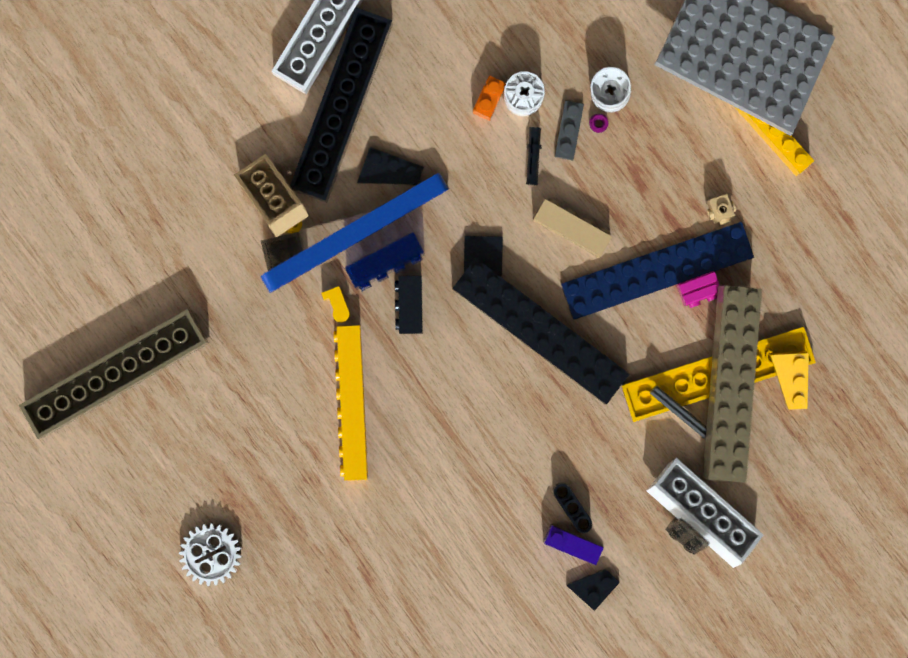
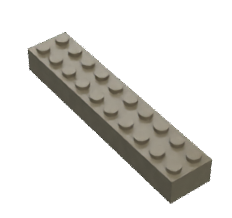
(113, 374)
(732, 383)

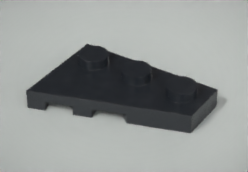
(388, 169)

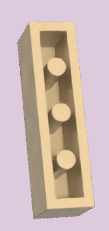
(572, 228)

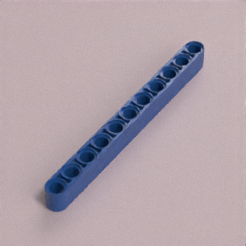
(354, 232)

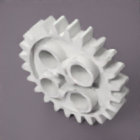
(218, 569)

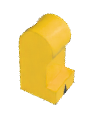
(340, 309)

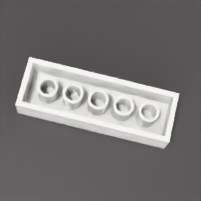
(314, 42)
(706, 512)

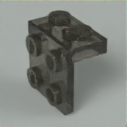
(690, 539)

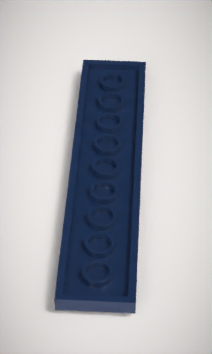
(657, 270)

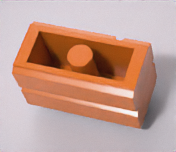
(489, 98)

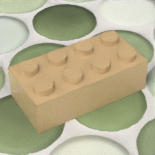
(271, 195)

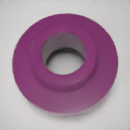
(603, 119)

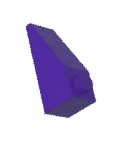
(573, 545)

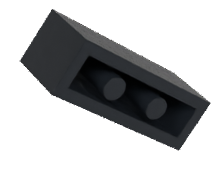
(409, 305)

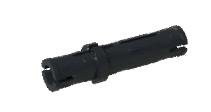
(533, 155)

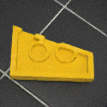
(792, 375)

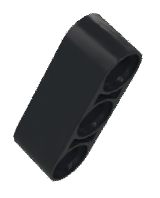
(576, 516)

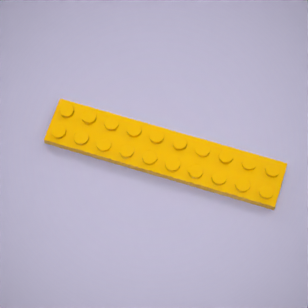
(692, 381)

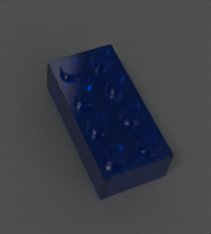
(385, 261)

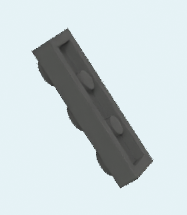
(569, 130)

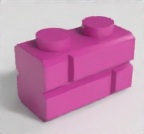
(698, 289)

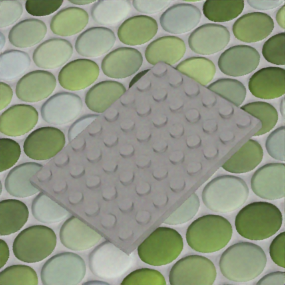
(747, 56)

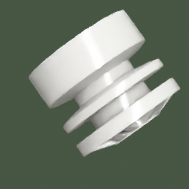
(616, 80)
(524, 104)

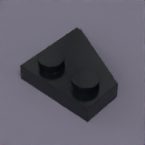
(594, 588)

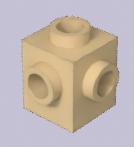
(724, 203)

